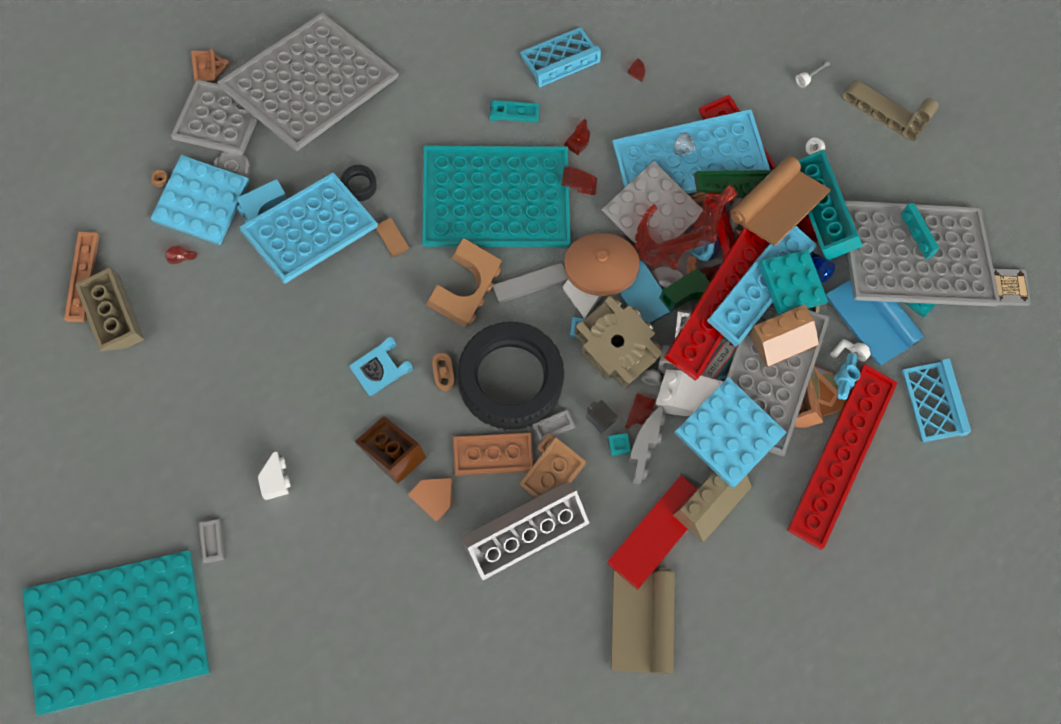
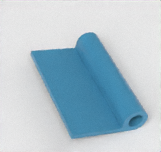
(877, 324)

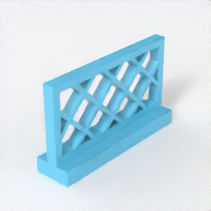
(566, 65)
(953, 400)

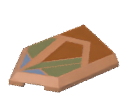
(826, 391)

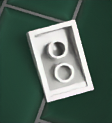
(682, 394)

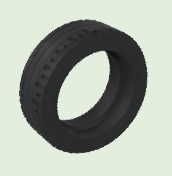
(519, 336)

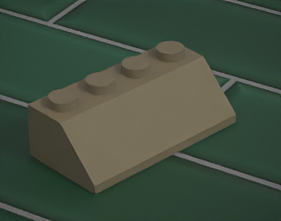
(109, 311)
(710, 505)

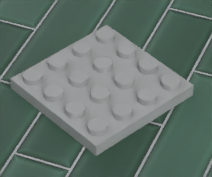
(214, 120)
(674, 211)

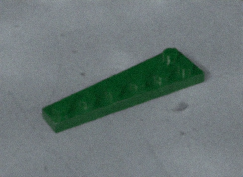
(717, 181)

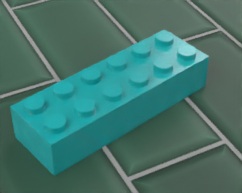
(830, 216)

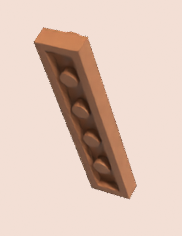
(82, 269)

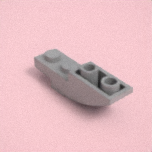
(646, 438)

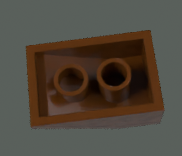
(391, 449)

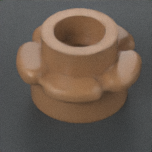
(158, 174)

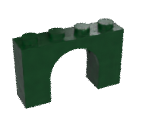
(684, 290)

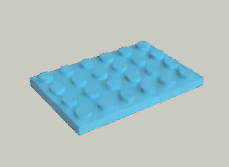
(308, 227)

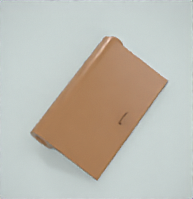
(779, 201)

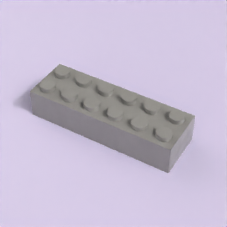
(525, 530)

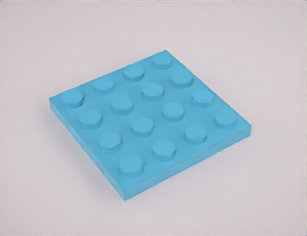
(200, 200)
(730, 432)

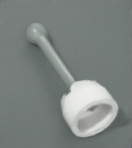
(804, 78)

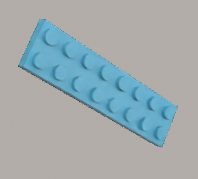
(751, 295)

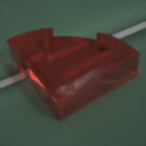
(637, 70)

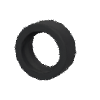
(357, 170)

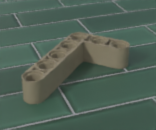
(890, 113)

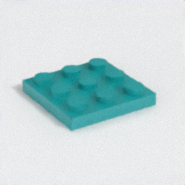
(793, 281)

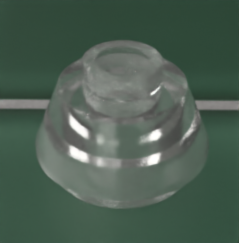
(684, 145)

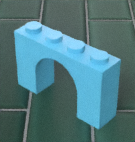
(260, 200)

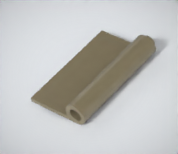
(643, 624)

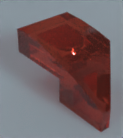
(579, 139)
(640, 410)

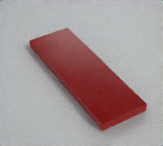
(653, 536)

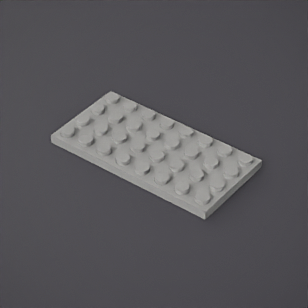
(778, 387)

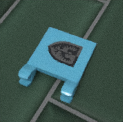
(377, 369)

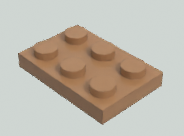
(552, 469)

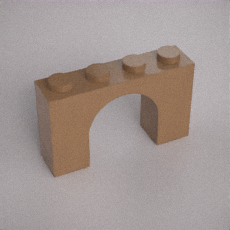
(484, 268)

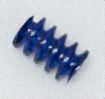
(824, 267)

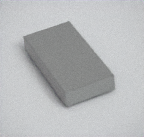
(554, 425)
(211, 541)

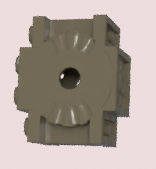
(628, 329)

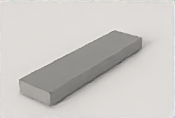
(530, 283)

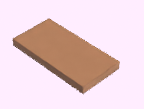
(492, 454)

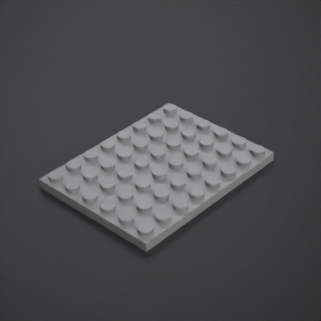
(308, 81)
(895, 269)

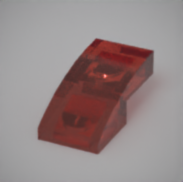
(579, 179)

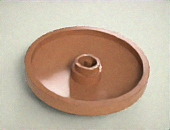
(601, 264)

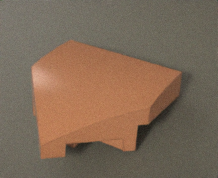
(207, 65)
(434, 496)

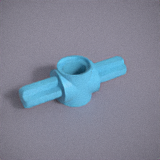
(847, 376)

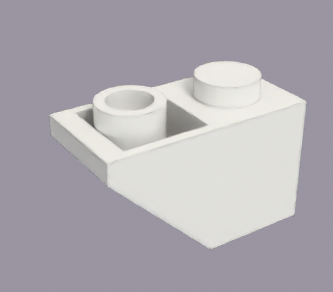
(272, 478)

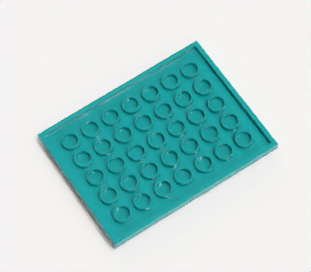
(495, 196)
(114, 632)

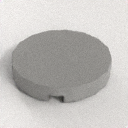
(235, 163)

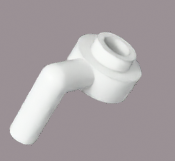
(813, 143)
(860, 349)

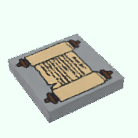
(1012, 287)

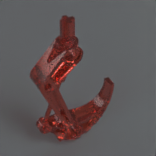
(708, 219)

